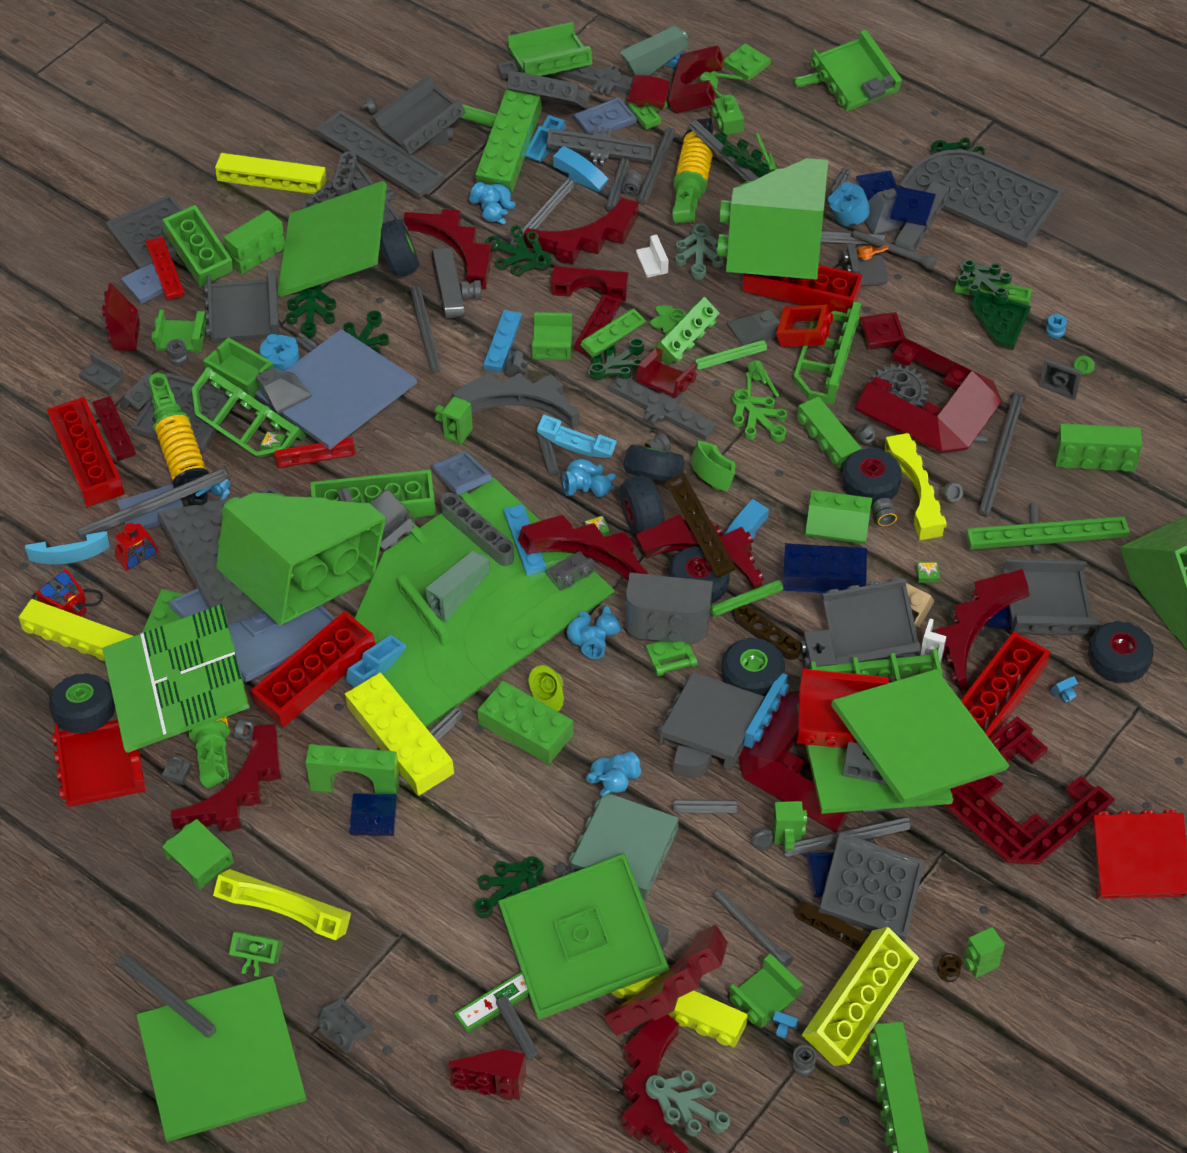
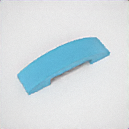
(575, 441)
(68, 553)

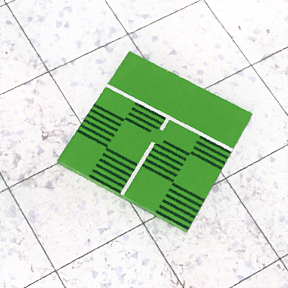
(175, 678)

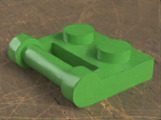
(668, 651)

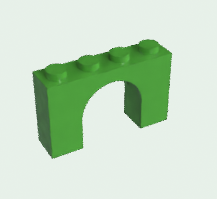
(378, 765)

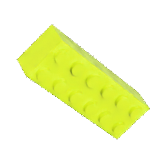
(398, 729)
(860, 996)

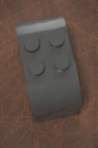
(668, 608)

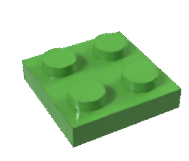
(746, 62)

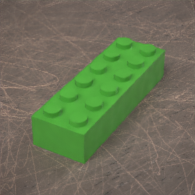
(509, 139)
(410, 488)
(896, 1089)

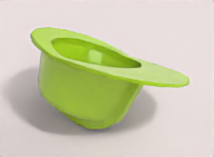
(547, 686)

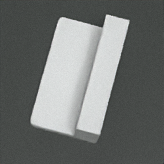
(653, 258)
(932, 641)

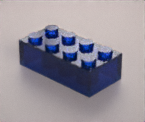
(823, 567)

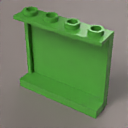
(549, 50)
(850, 66)

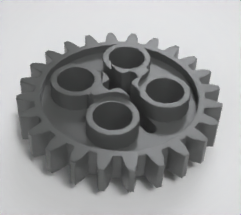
(911, 384)

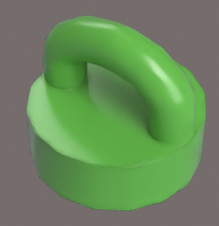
(1084, 364)

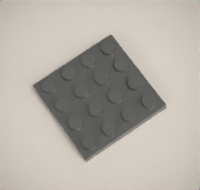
(143, 224)
(211, 403)
(871, 885)

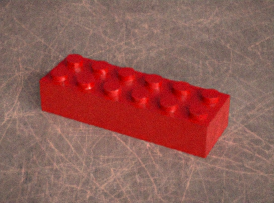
(832, 287)
(85, 452)
(312, 669)
(1005, 682)

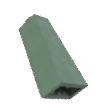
(654, 51)
(456, 585)

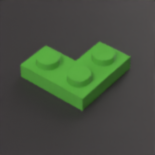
(646, 115)

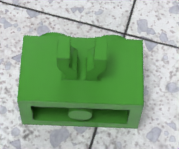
(727, 115)
(455, 419)
(789, 823)
(255, 948)

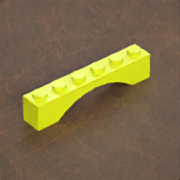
(928, 519)
(316, 915)

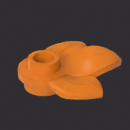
(866, 252)

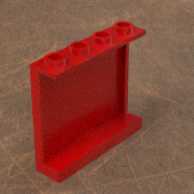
(817, 718)
(96, 765)
(1140, 854)

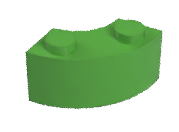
(712, 466)

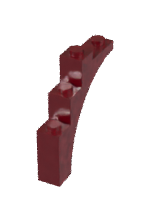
(590, 238)
(462, 239)
(559, 535)
(676, 535)
(970, 617)
(243, 790)
(682, 978)
(645, 1115)

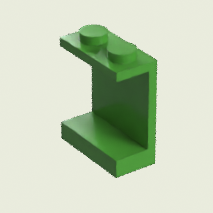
(188, 331)
(552, 336)
(198, 853)
(766, 992)

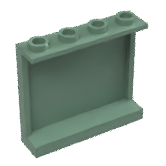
(630, 829)

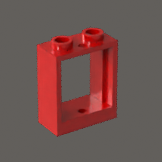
(804, 337)

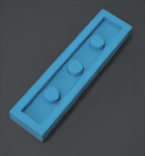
(502, 341)
(516, 518)
(763, 715)

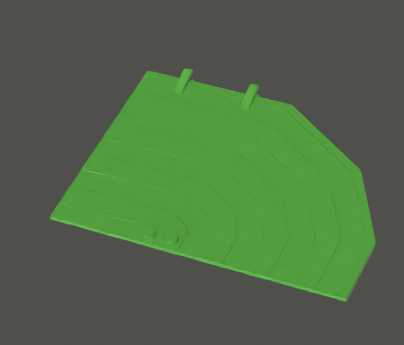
(490, 630)

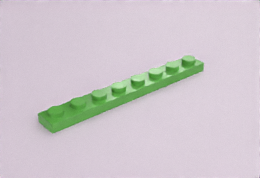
(1047, 533)

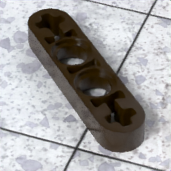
(769, 629)
(830, 925)

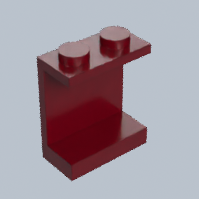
(663, 377)

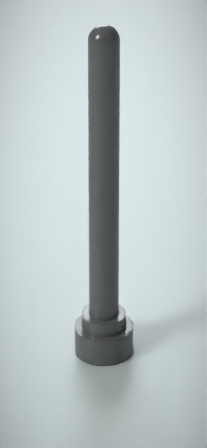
(927, 261)
(783, 957)

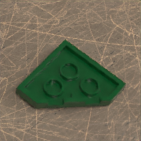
(1000, 321)

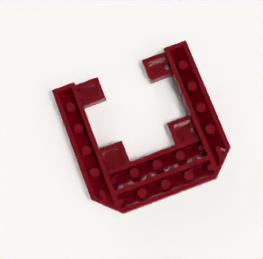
(941, 429)
(776, 770)
(1035, 837)

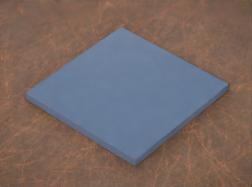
(346, 388)
(260, 640)

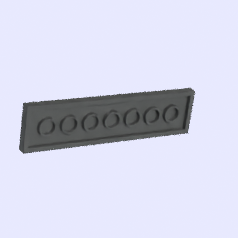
(380, 154)

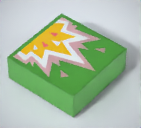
(272, 440)
(600, 523)
(928, 572)

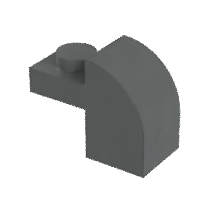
(691, 762)

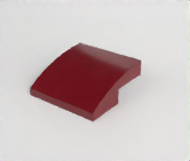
(648, 90)

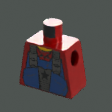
(134, 546)
(63, 594)

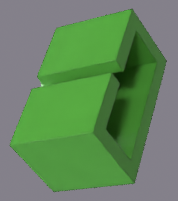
(983, 952)

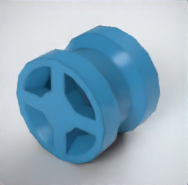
(1056, 326)

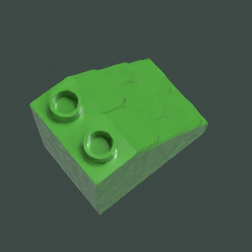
(776, 222)
(297, 550)
(1160, 573)

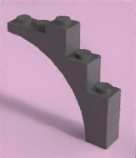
(519, 391)

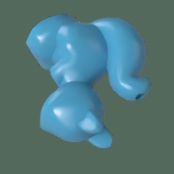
(489, 197)
(584, 476)
(592, 638)
(615, 772)

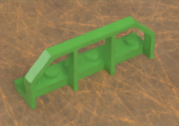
(842, 347)
(248, 402)
(890, 667)

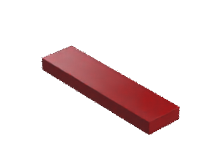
(164, 268)
(313, 453)

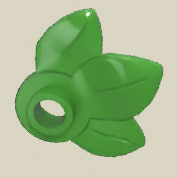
(667, 317)

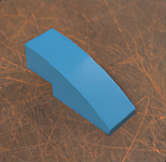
(537, 148)
(579, 169)
(750, 518)
(375, 660)

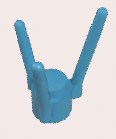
(217, 489)

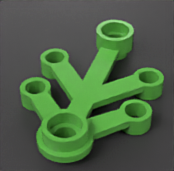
(742, 399)

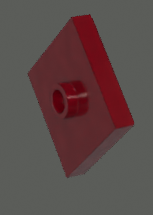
(882, 330)

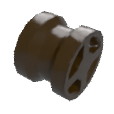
(946, 962)

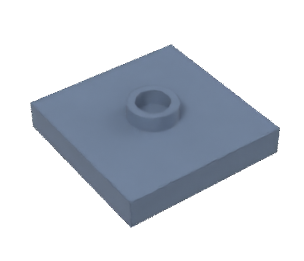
(143, 284)

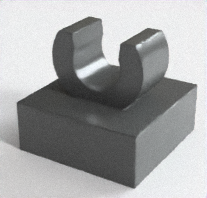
(516, 364)
(177, 770)

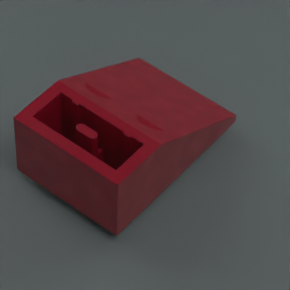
(121, 320)
(493, 1072)

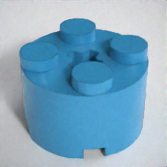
(849, 204)
(280, 350)

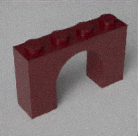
(691, 65)

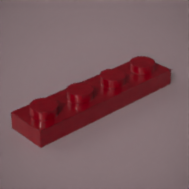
(600, 318)
(113, 428)

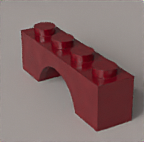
(569, 279)

